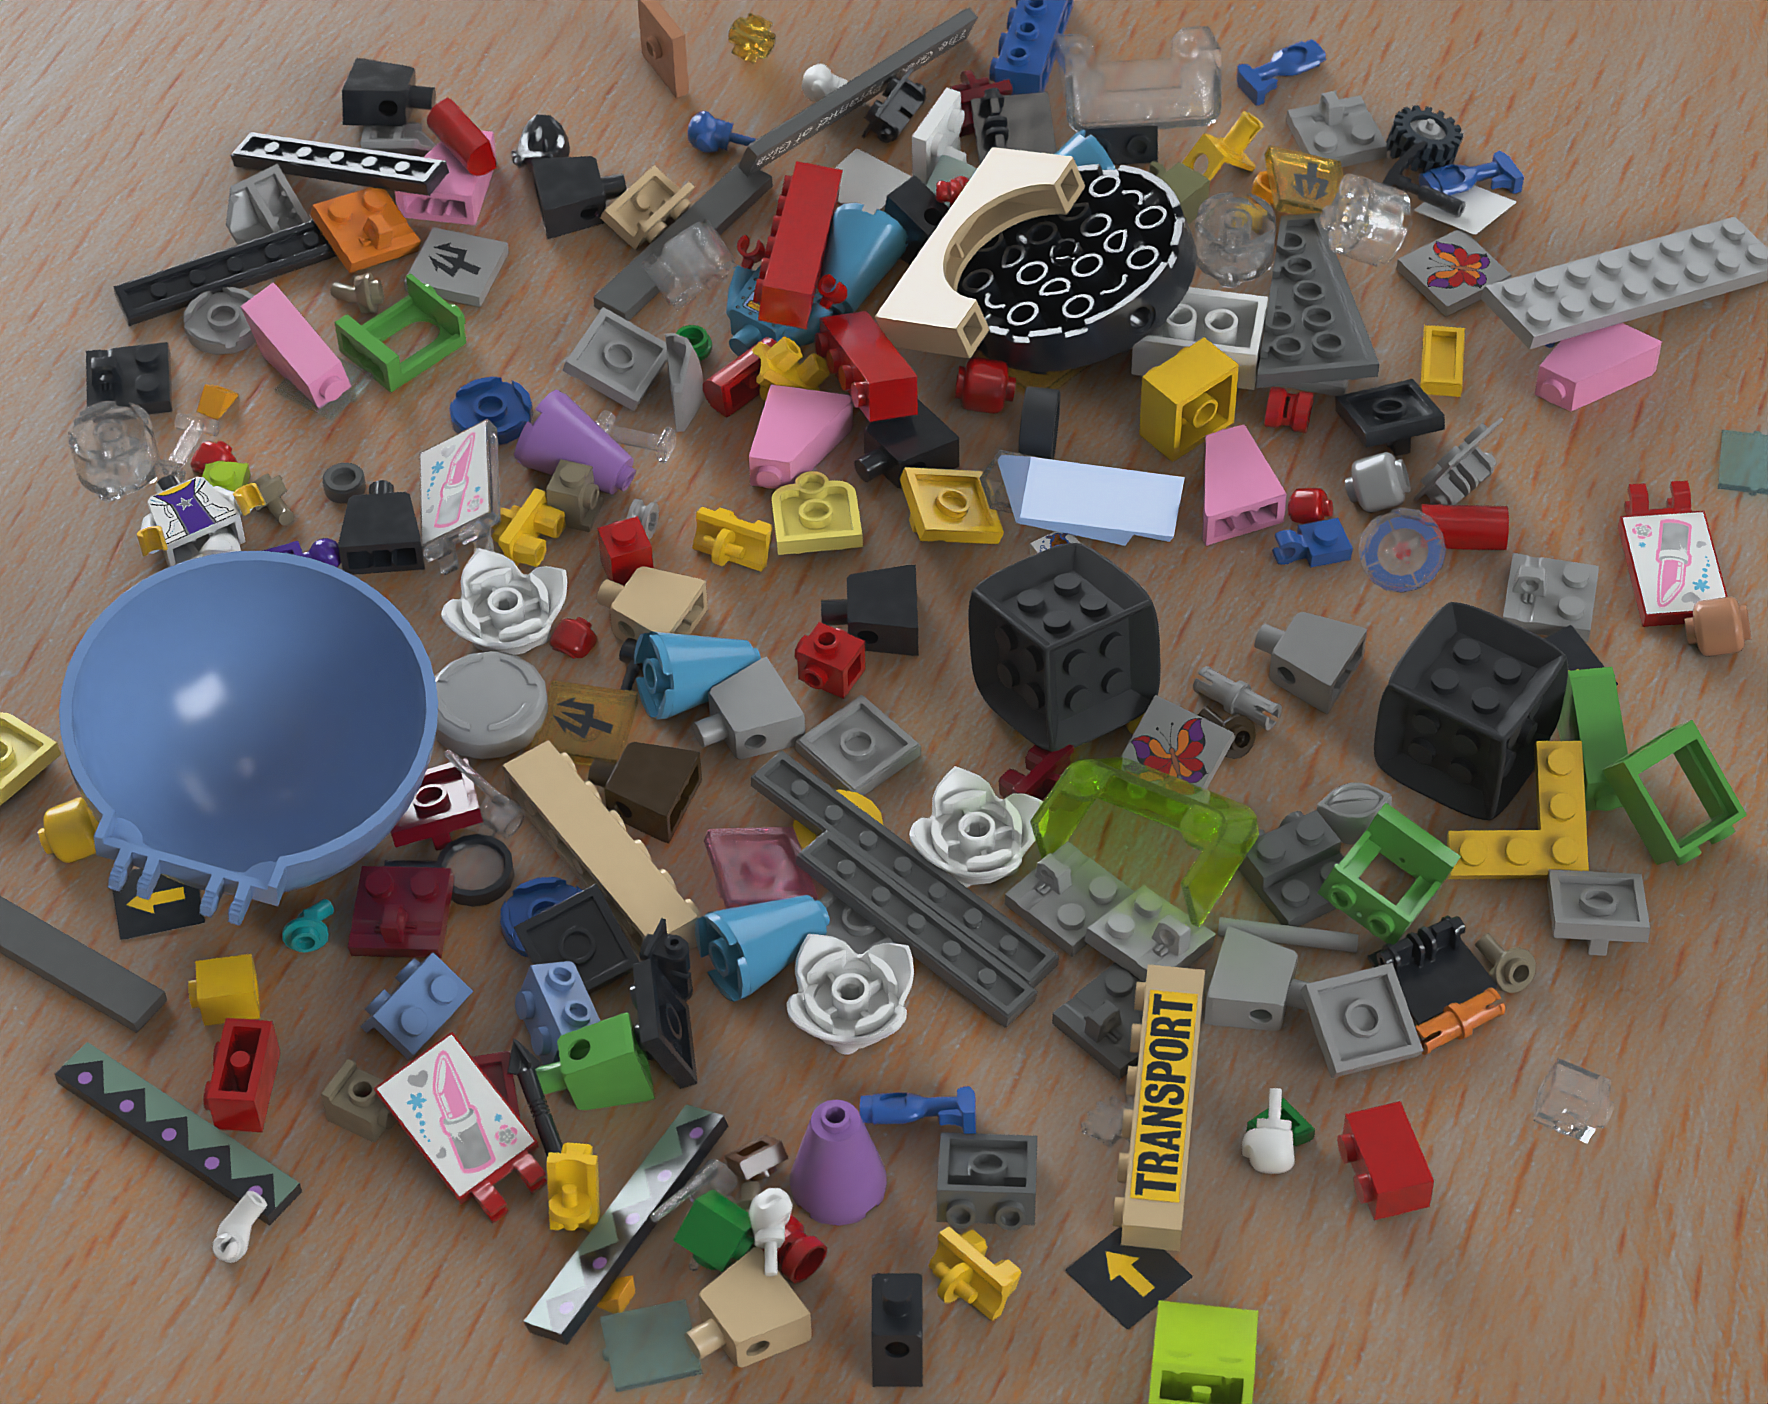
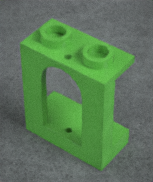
(365, 343)
(1409, 849)

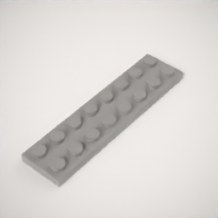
(1629, 282)

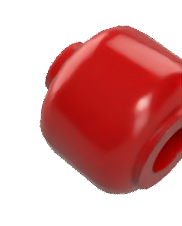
(211, 452)
(1309, 505)
(573, 637)

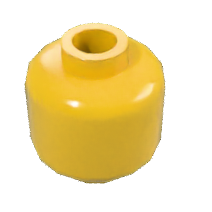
(69, 831)

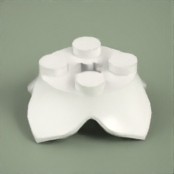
(503, 606)
(973, 830)
(871, 982)

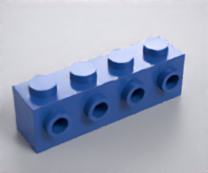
(1030, 44)

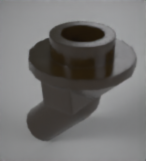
(1239, 725)

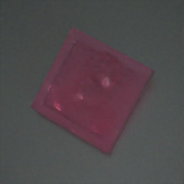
(757, 865)

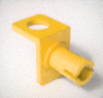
(1226, 149)

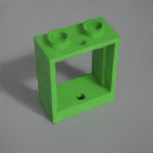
(1703, 775)

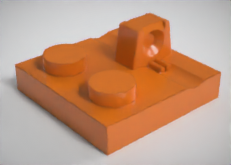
(365, 228)

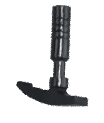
(1425, 193)

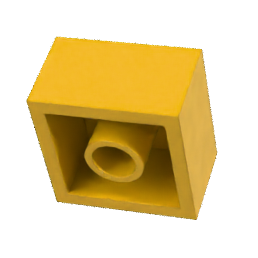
(1188, 399)

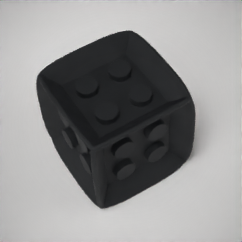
(1064, 646)
(1469, 709)

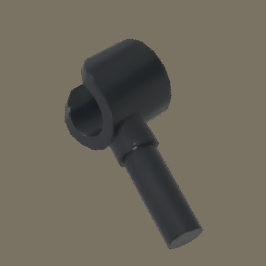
(627, 656)

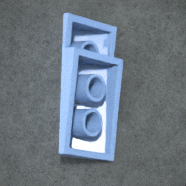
(1091, 499)

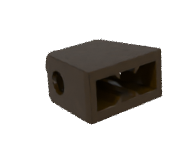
(649, 786)

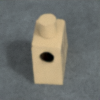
(654, 603)
(749, 1314)

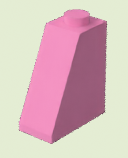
(455, 198)
(294, 346)
(1596, 365)
(797, 433)
(1238, 487)

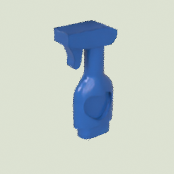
(1285, 62)
(1460, 178)
(910, 1107)

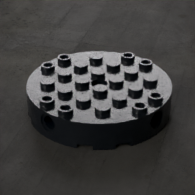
(1084, 281)

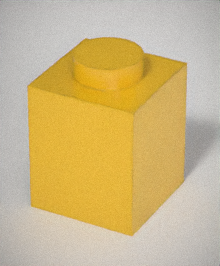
(225, 989)

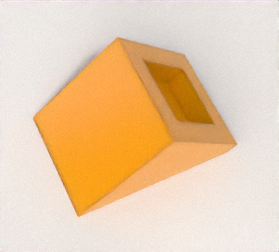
(215, 400)
(618, 1295)

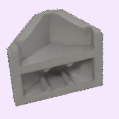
(397, 139)
(263, 206)
(684, 379)

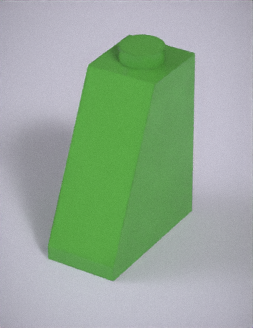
(1594, 716)

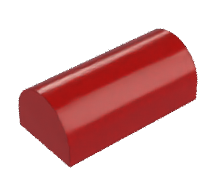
(461, 137)
(735, 382)
(1471, 525)

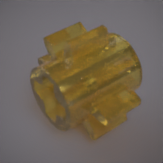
(751, 37)

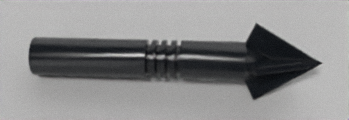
(523, 1065)

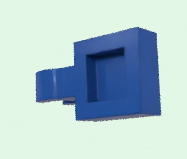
(1318, 542)

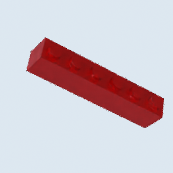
(797, 245)

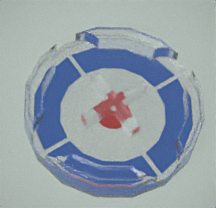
(1402, 550)

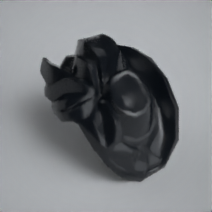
(540, 139)

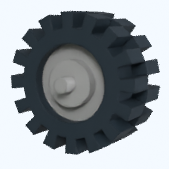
(1419, 125)

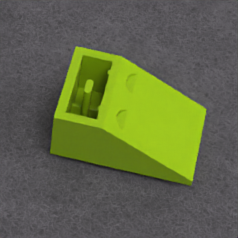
(1203, 1354)

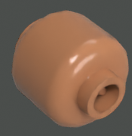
(1718, 626)

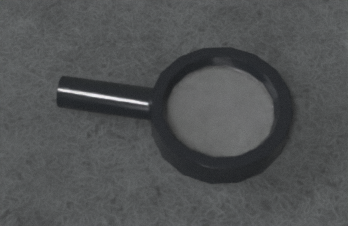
(480, 868)

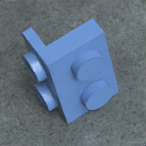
(553, 1004)
(418, 1005)

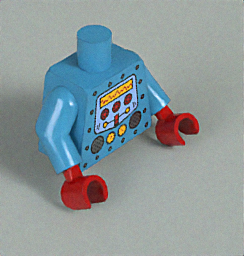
(744, 313)

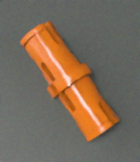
(1459, 1020)

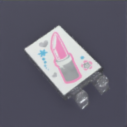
(459, 494)

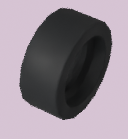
(1039, 422)

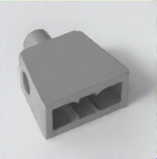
(1313, 657)
(752, 713)
(1253, 983)

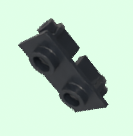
(885, 117)
(1128, 143)
(671, 957)

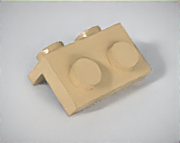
(646, 207)

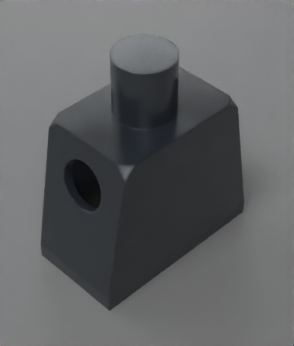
(383, 94)
(573, 193)
(916, 212)
(909, 443)
(380, 532)
(879, 610)
(897, 1318)

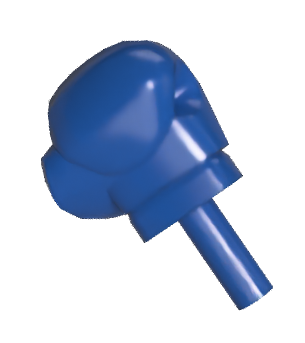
(712, 133)

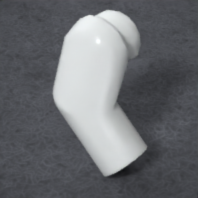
(236, 1228)

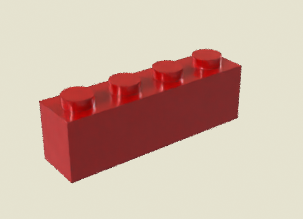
(867, 366)

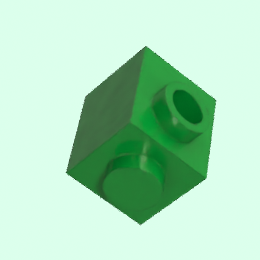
(716, 1232)

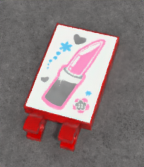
(1668, 556)
(462, 1125)

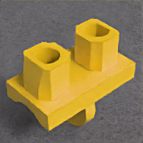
(781, 367)
(520, 529)
(732, 539)
(573, 1188)
(970, 1275)

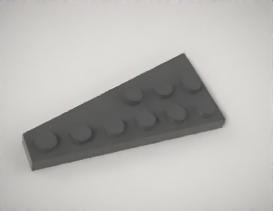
(1311, 315)

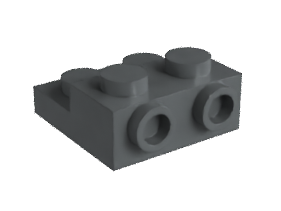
(1291, 866)
(987, 1180)

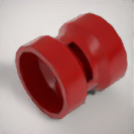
(1298, 410)
(799, 1253)

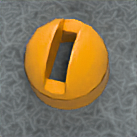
(1262, 188)

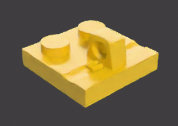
(950, 506)

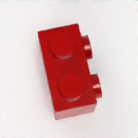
(242, 1075)
(1386, 1161)

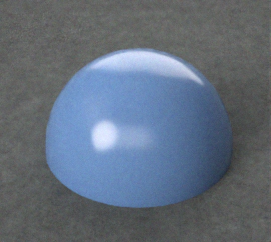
(247, 725)

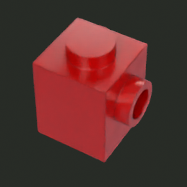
(624, 549)

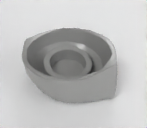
(1351, 809)

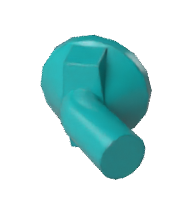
(307, 930)

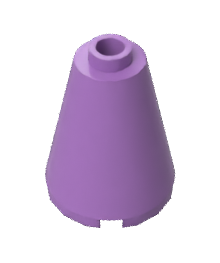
(571, 435)
(837, 1167)

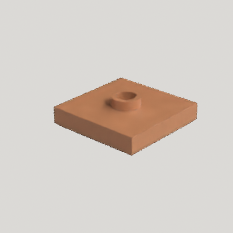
(663, 46)

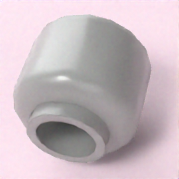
(1378, 482)

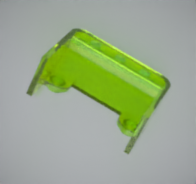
(1207, 821)

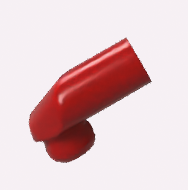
(950, 190)

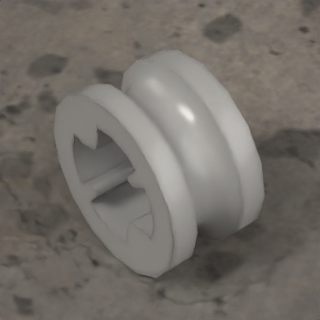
(647, 514)

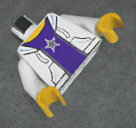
(191, 513)

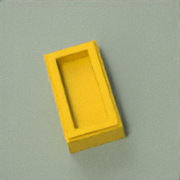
(1442, 360)

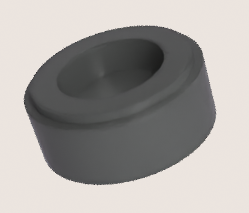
(343, 482)

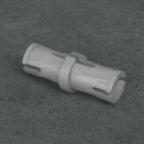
(1237, 697)

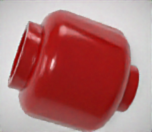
(984, 385)

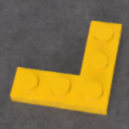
(1561, 823)

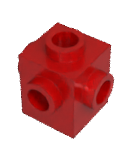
(830, 659)

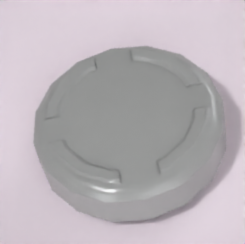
(489, 704)

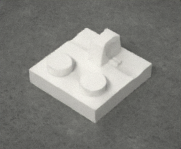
(938, 135)

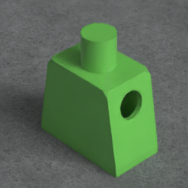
(600, 1066)

